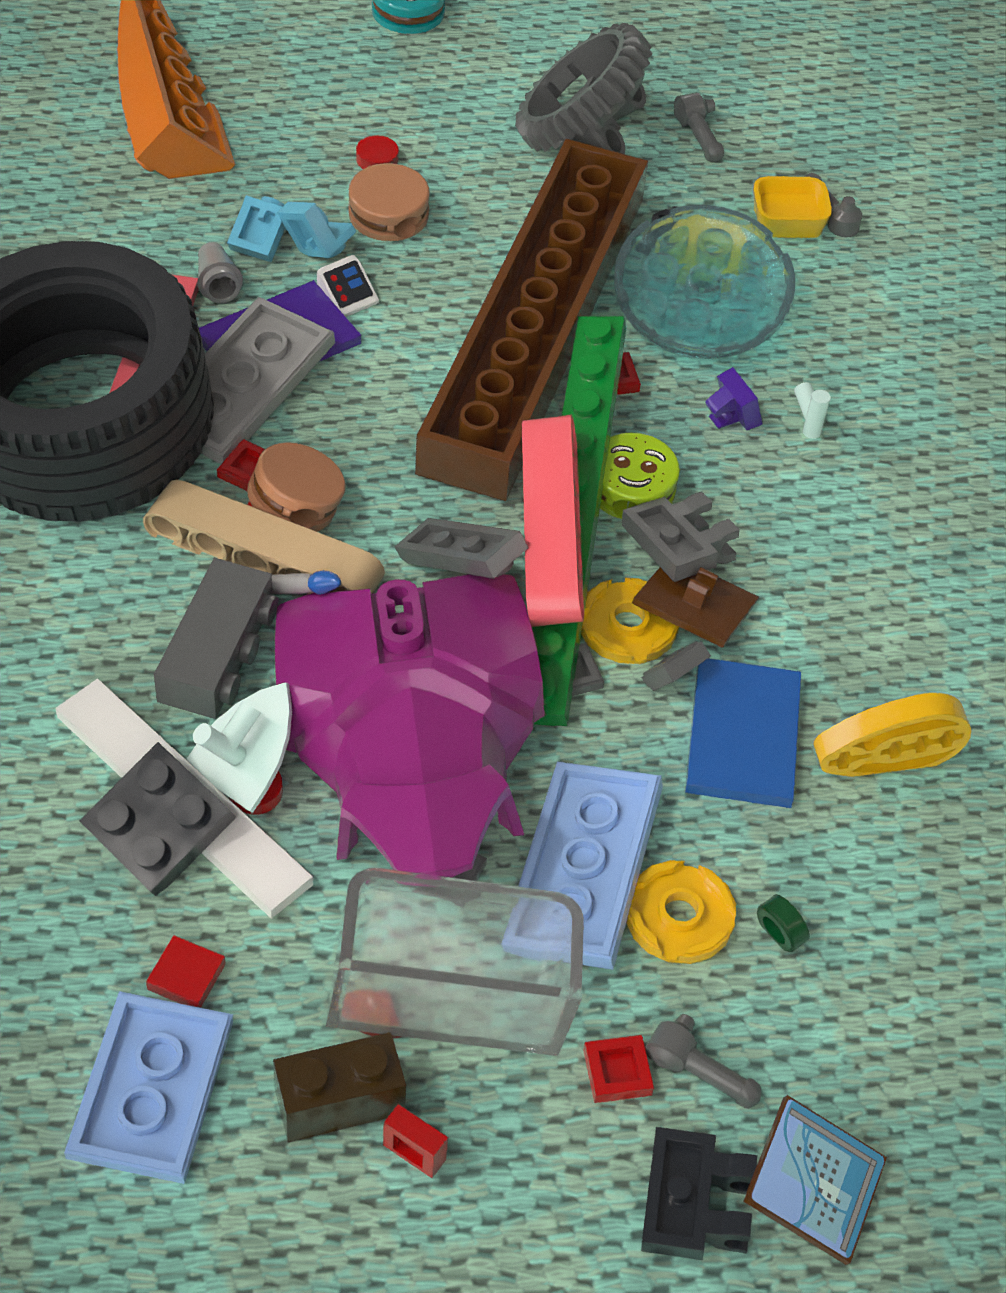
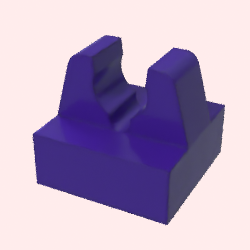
(734, 402)

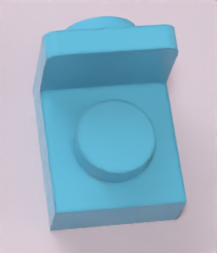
(257, 228)
(312, 231)

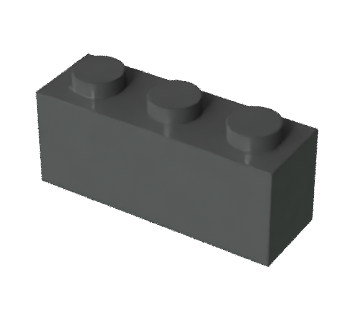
(216, 639)

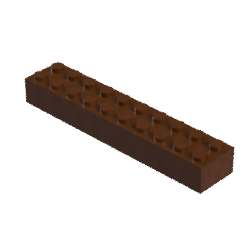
(530, 320)

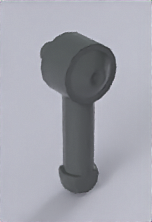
(692, 111)
(845, 216)
(675, 1049)

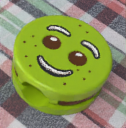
(637, 471)

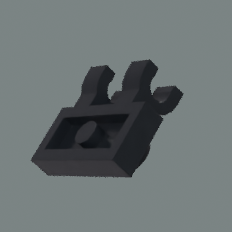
(679, 1196)

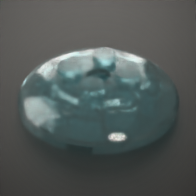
(711, 248)

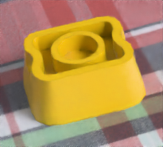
(792, 205)

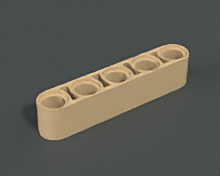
(253, 538)

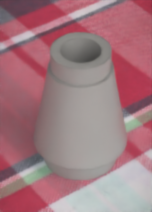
(217, 273)

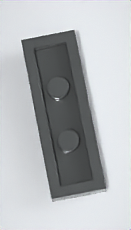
(462, 547)

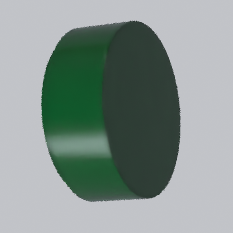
(783, 923)

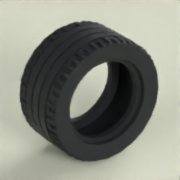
(122, 446)

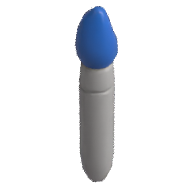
(299, 583)

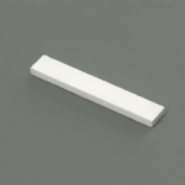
(240, 851)

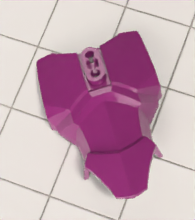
(413, 711)

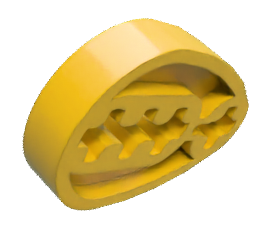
(895, 736)

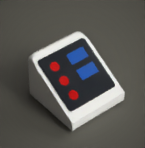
(347, 285)

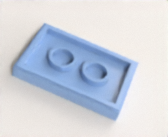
(150, 1087)

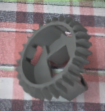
(614, 74)

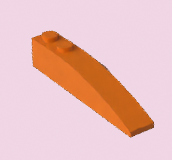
(163, 99)

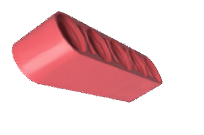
(552, 522)

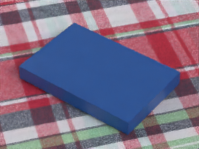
(744, 733)

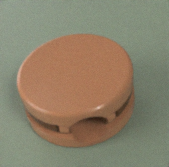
(389, 202)
(297, 485)

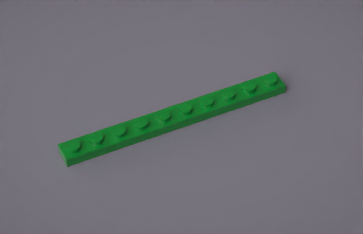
(591, 402)

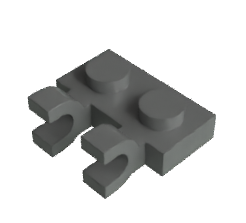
(679, 536)

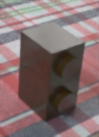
(338, 1086)

